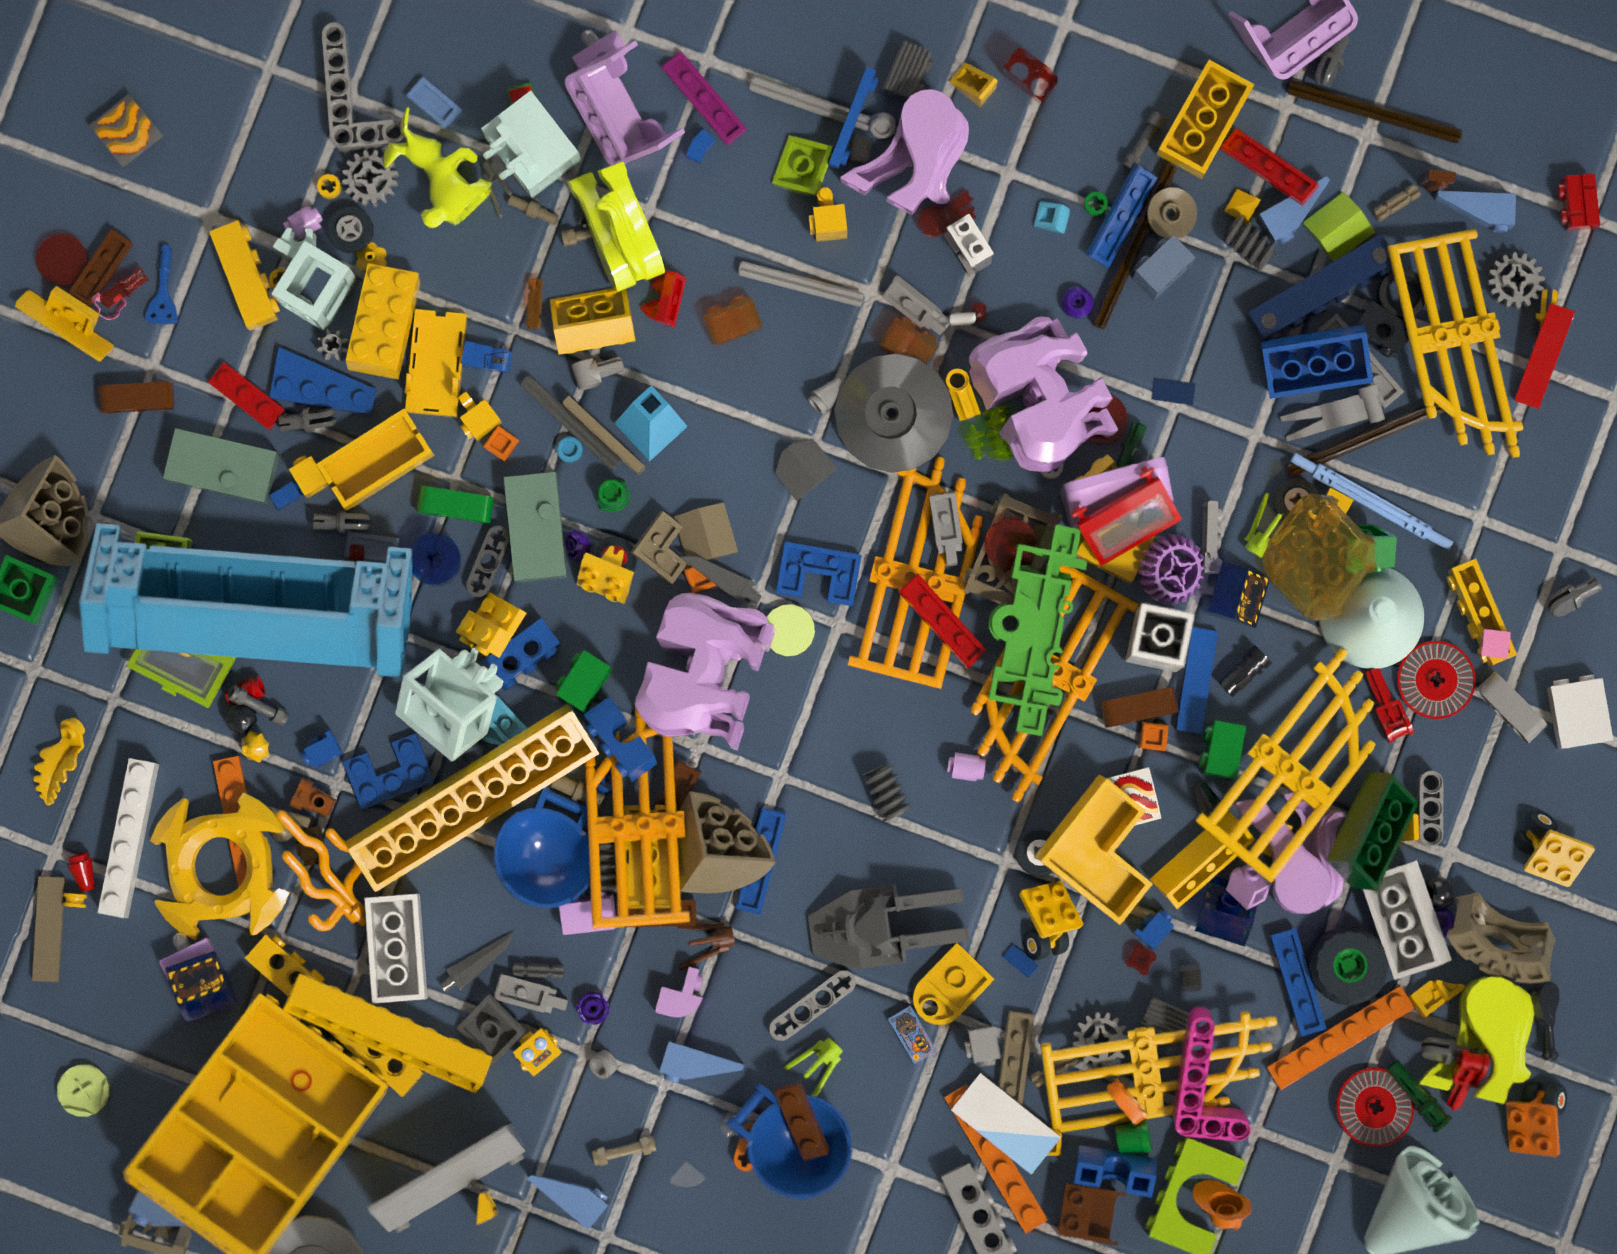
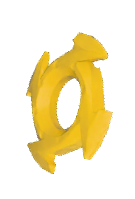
(182, 845)

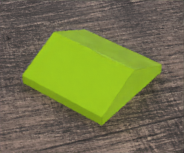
(803, 166)
(1339, 227)

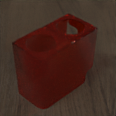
(1033, 64)

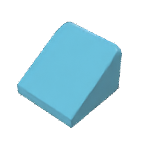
(1052, 216)

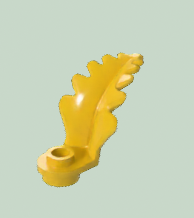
(59, 759)

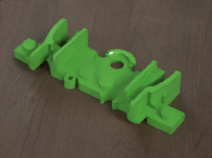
(1038, 631)

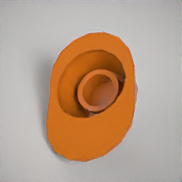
(1223, 1204)

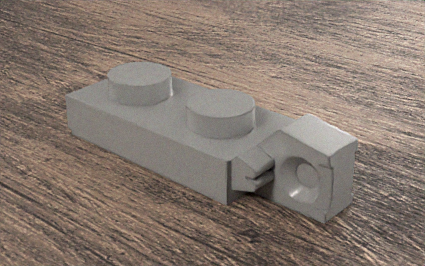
(915, 306)
(946, 525)
(1210, 538)
(528, 994)

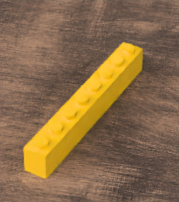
(387, 1033)

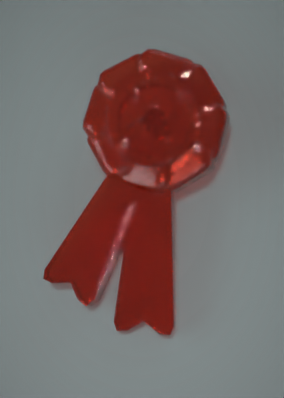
(935, 220)

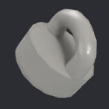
(882, 125)
(603, 1064)

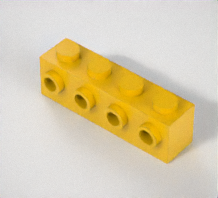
(244, 275)
(1477, 604)
(1197, 858)

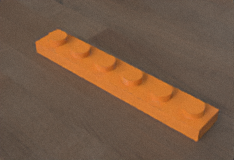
(231, 786)
(1340, 1037)
(1002, 1172)

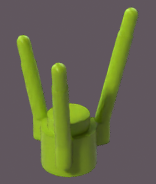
(1258, 542)
(828, 1052)

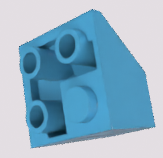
(650, 423)

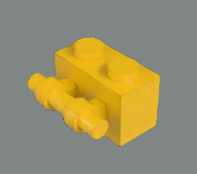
(829, 219)

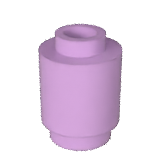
(303, 219)
(966, 767)

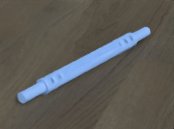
(1371, 501)

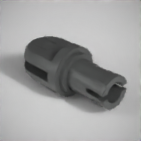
(1331, 62)
(308, 420)
(338, 522)
(1572, 597)
(1442, 1050)

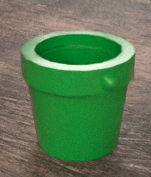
(612, 495)
(1134, 1137)

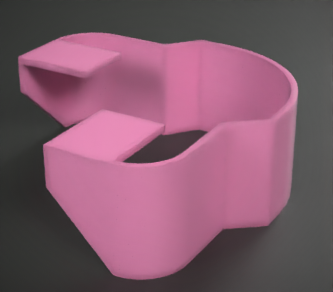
(116, 314)

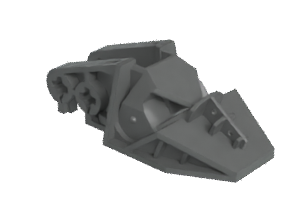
(857, 932)

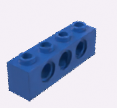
(538, 633)

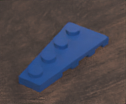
(315, 385)

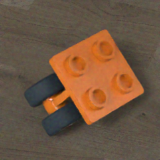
(1535, 1120)

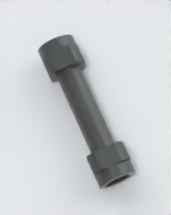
(1154, 124)
(276, 715)

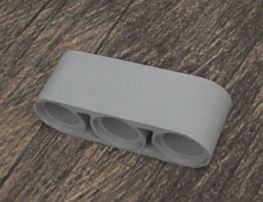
(1511, 707)
(1436, 797)

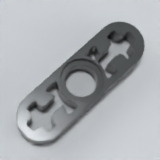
(477, 565)

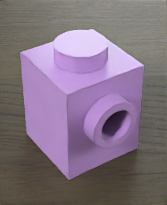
(1248, 886)

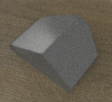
(803, 468)

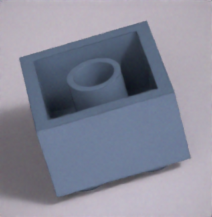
(1163, 267)

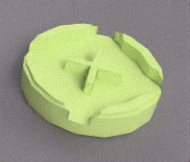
(793, 630)
(83, 1090)

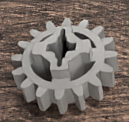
(382, 176)
(1516, 292)
(1098, 1023)

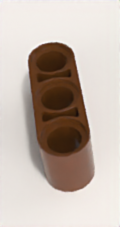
(136, 397)
(1139, 707)

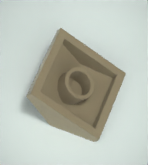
(707, 532)

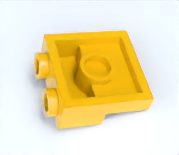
(490, 626)

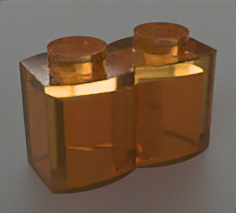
(732, 321)
(905, 340)

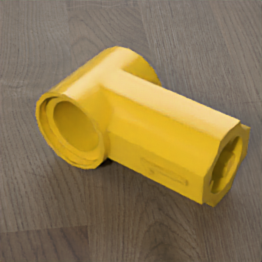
(962, 397)

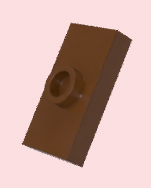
(685, 779)

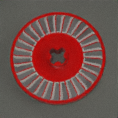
(1419, 691)
(1356, 1116)

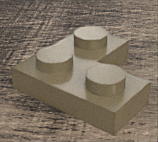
(654, 551)

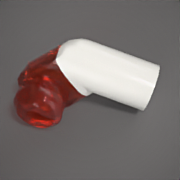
(968, 318)

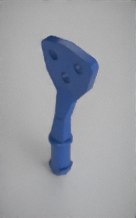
(163, 297)

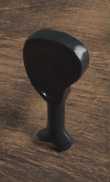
(1545, 1001)

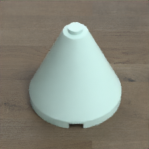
(1378, 621)
(1419, 1207)

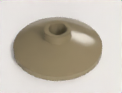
(1183, 211)

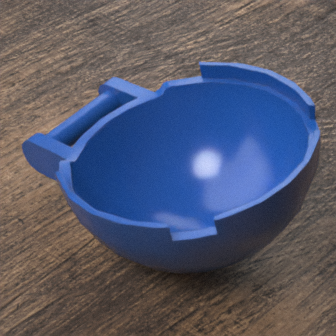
(544, 853)
(777, 1156)

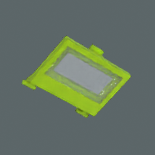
(187, 674)

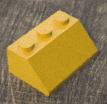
(591, 320)

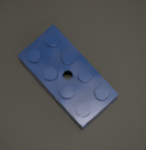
(1342, 363)

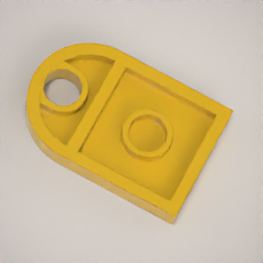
(952, 985)

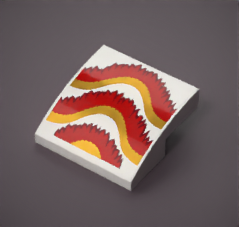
(1140, 788)

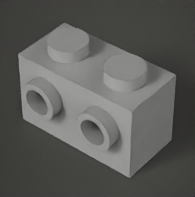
(982, 1046)

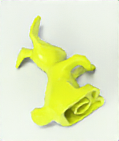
(449, 192)

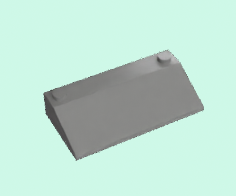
(448, 1178)

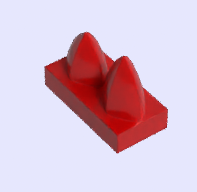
(666, 308)

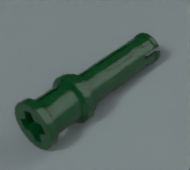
(1426, 1105)

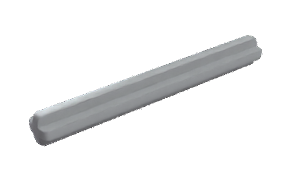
(806, 102)
(800, 283)

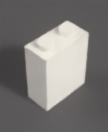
(1579, 712)

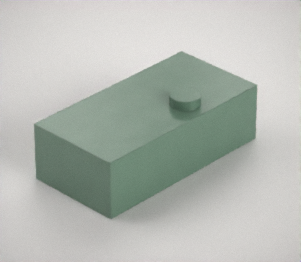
(221, 466)
(535, 527)

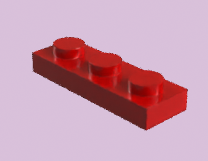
(246, 396)

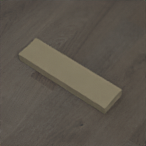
(603, 435)
(48, 929)
(1016, 1054)

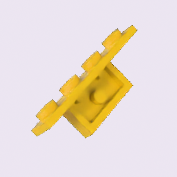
(67, 319)

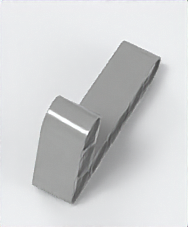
(345, 99)

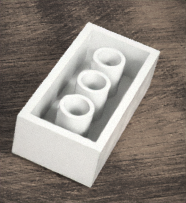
(1407, 922)
(396, 948)

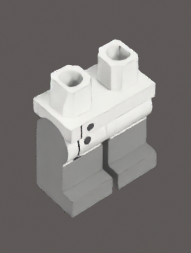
(966, 238)

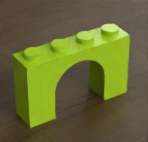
(1191, 1160)

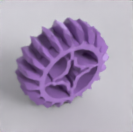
(1164, 565)

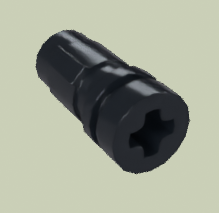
(1245, 671)

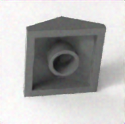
(491, 1029)

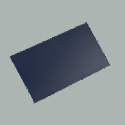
(1173, 391)

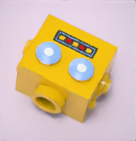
(537, 1051)

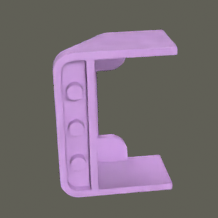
(1299, 38)
(611, 112)
(1104, 488)

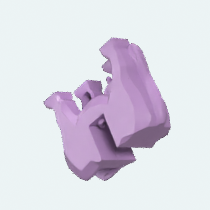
(1054, 417)
(710, 636)

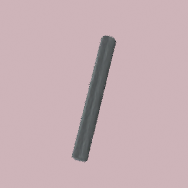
(570, 422)

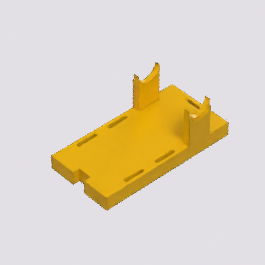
(434, 379)
(659, 864)

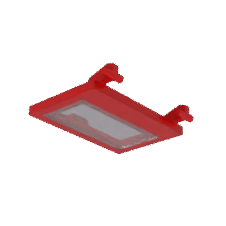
(1128, 519)

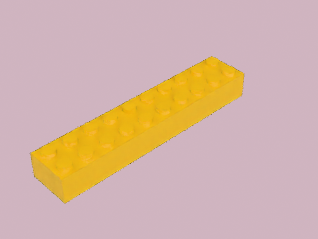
(471, 797)

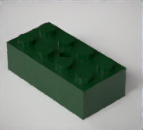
(1372, 831)

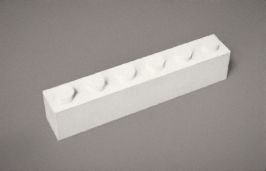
(128, 838)

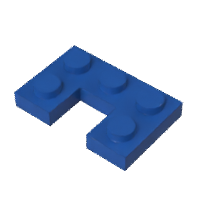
(804, 559)
(375, 789)

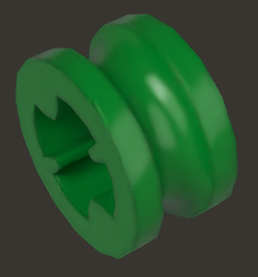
(1091, 210)

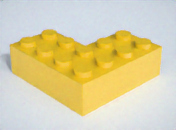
(1085, 845)

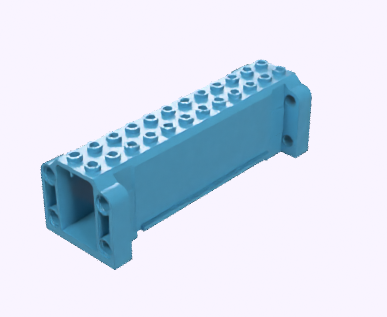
(247, 604)

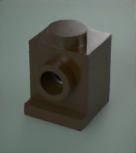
(309, 854)

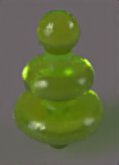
(975, 443)

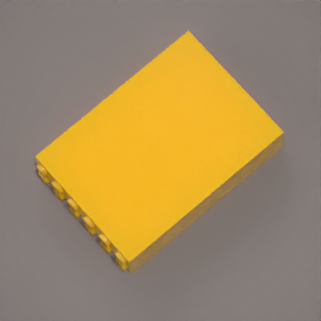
(246, 1145)

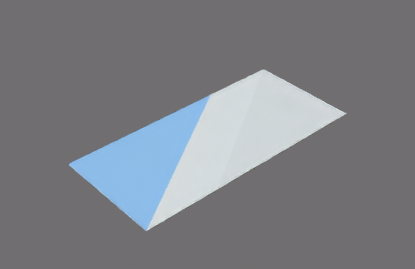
(1005, 1123)

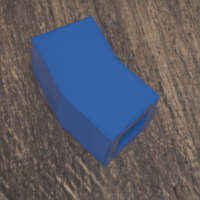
(700, 146)
(286, 495)

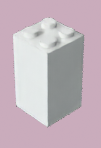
(1159, 638)

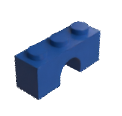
(632, 757)
(1132, 1170)

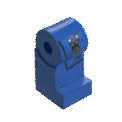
(486, 358)

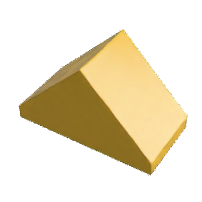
(974, 83)

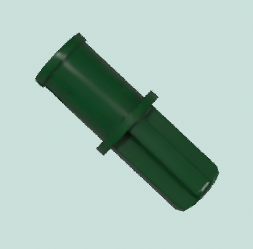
(1131, 445)

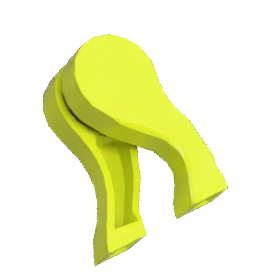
(618, 227)
(1492, 1018)

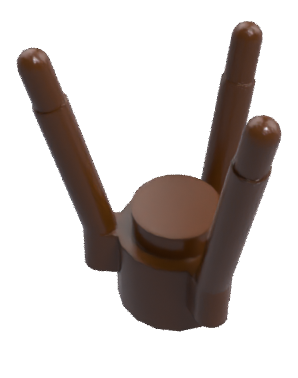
(721, 937)

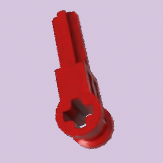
(1390, 712)
(1466, 1073)

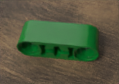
(455, 504)

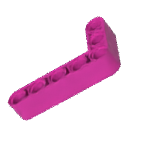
(1196, 1084)

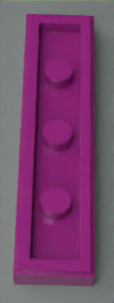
(703, 98)

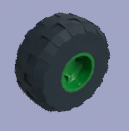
(1348, 965)

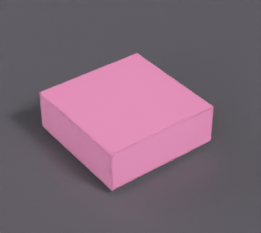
(1495, 643)

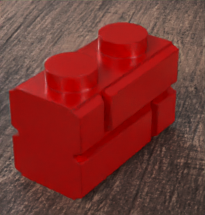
(1579, 202)

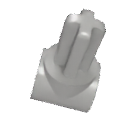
(589, 373)

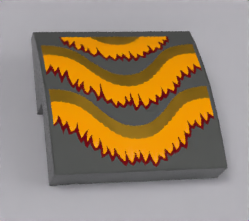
(125, 130)

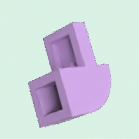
(679, 1003)

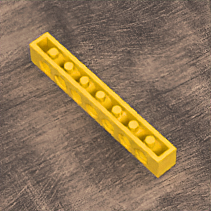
(261, 959)

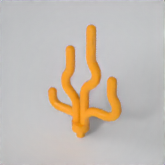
(343, 895)

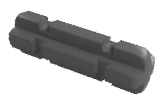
(538, 970)

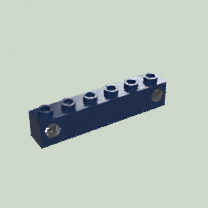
(1320, 289)

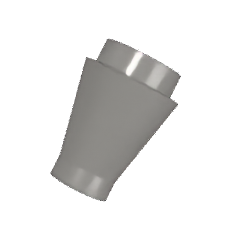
(825, 396)

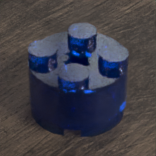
(449, 554)

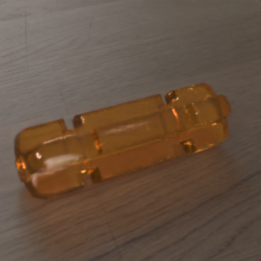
(534, 304)

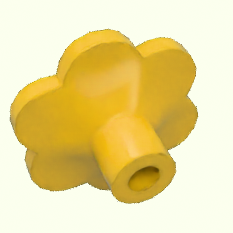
(378, 256)

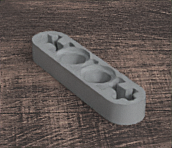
(814, 1008)

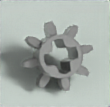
(331, 338)

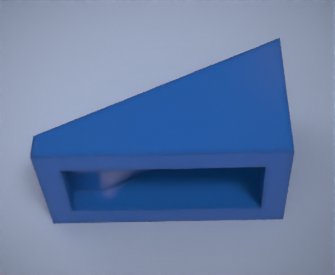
(1020, 961)

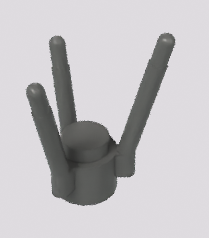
(492, 169)

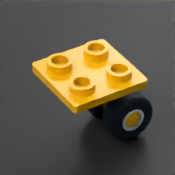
(1552, 853)
(1052, 917)

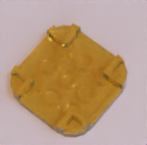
(1318, 557)

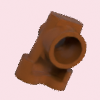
(306, 796)

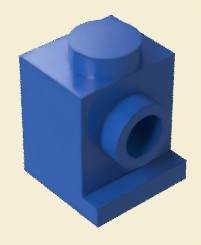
(321, 750)
(1155, 928)

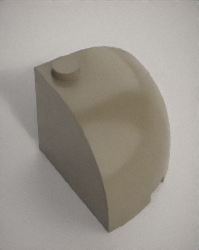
(46, 515)
(719, 847)

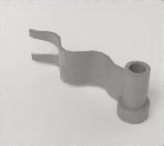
(1340, 412)

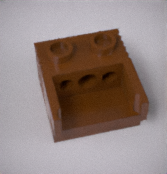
(1087, 1213)

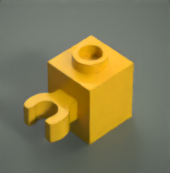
(479, 418)

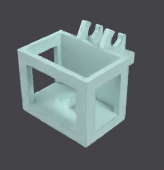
(530, 145)
(304, 261)
(454, 703)

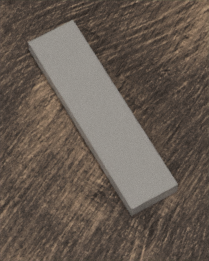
(1388, 387)

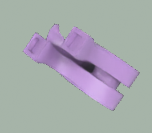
(930, 139)
(1307, 877)

